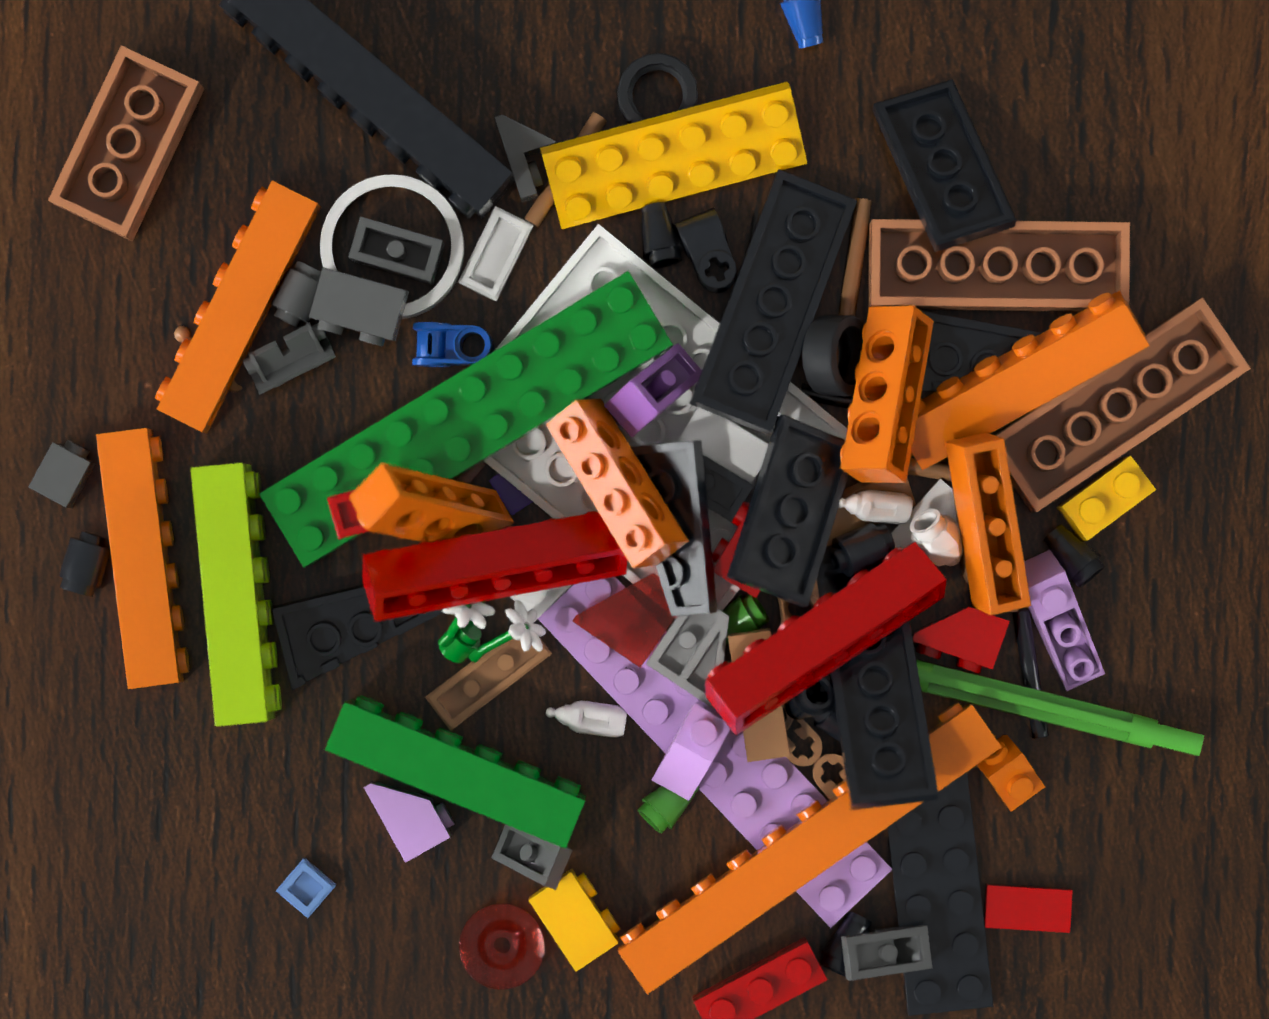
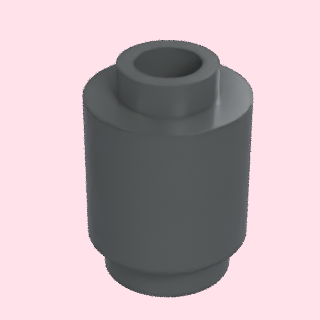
(296, 294)

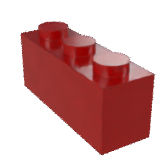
(762, 984)

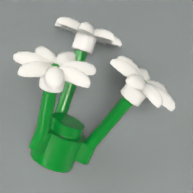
(464, 633)

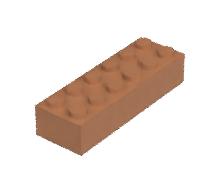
(1011, 270)
(1121, 406)

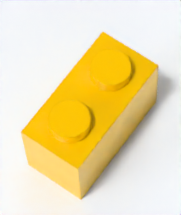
(1106, 498)
(575, 919)

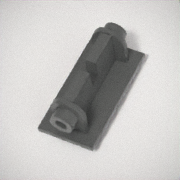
(306, 350)

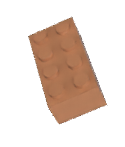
(126, 143)

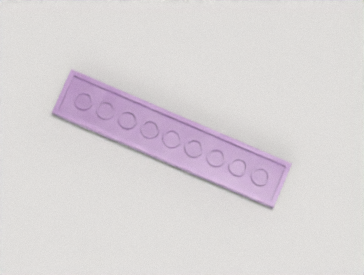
(749, 794)

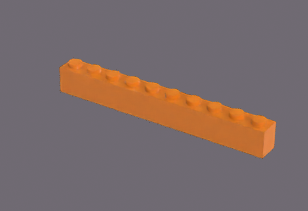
(788, 860)

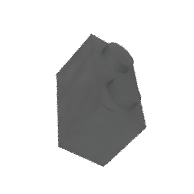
(396, 251)
(358, 305)

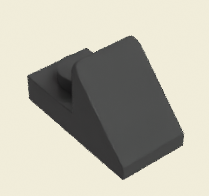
(521, 143)
(532, 856)
(886, 952)

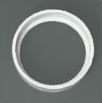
(456, 260)

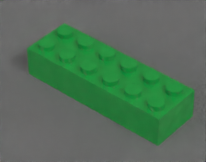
(455, 771)

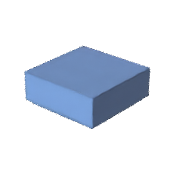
(306, 887)

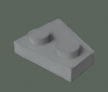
(691, 651)

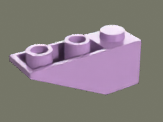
(1061, 621)

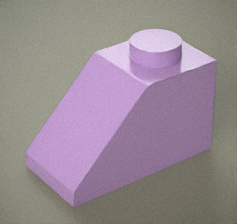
(691, 752)
(410, 818)

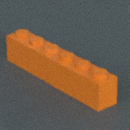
(238, 306)
(1027, 375)
(141, 559)

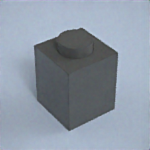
(63, 473)

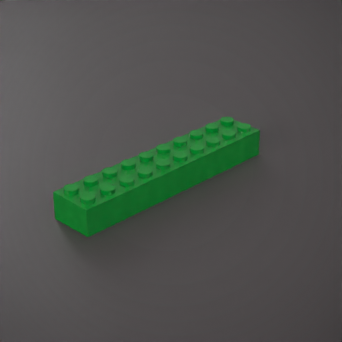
(477, 409)

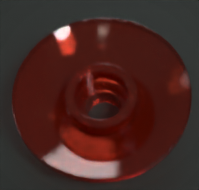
(495, 968)

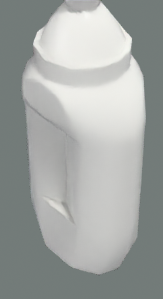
(879, 506)
(591, 718)

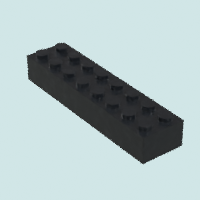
(378, 100)

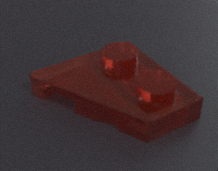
(630, 619)

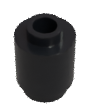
(861, 548)
(84, 564)

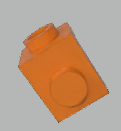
(1011, 774)

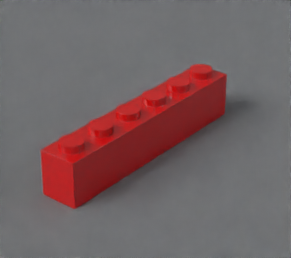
(491, 565)
(824, 637)

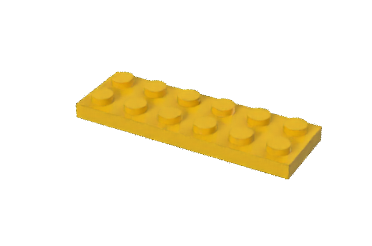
(674, 155)

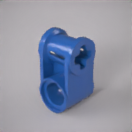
(447, 344)

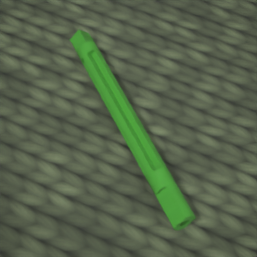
(1055, 709)

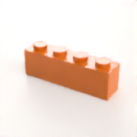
(988, 523)

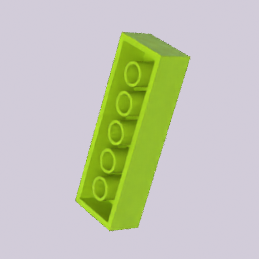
(235, 594)

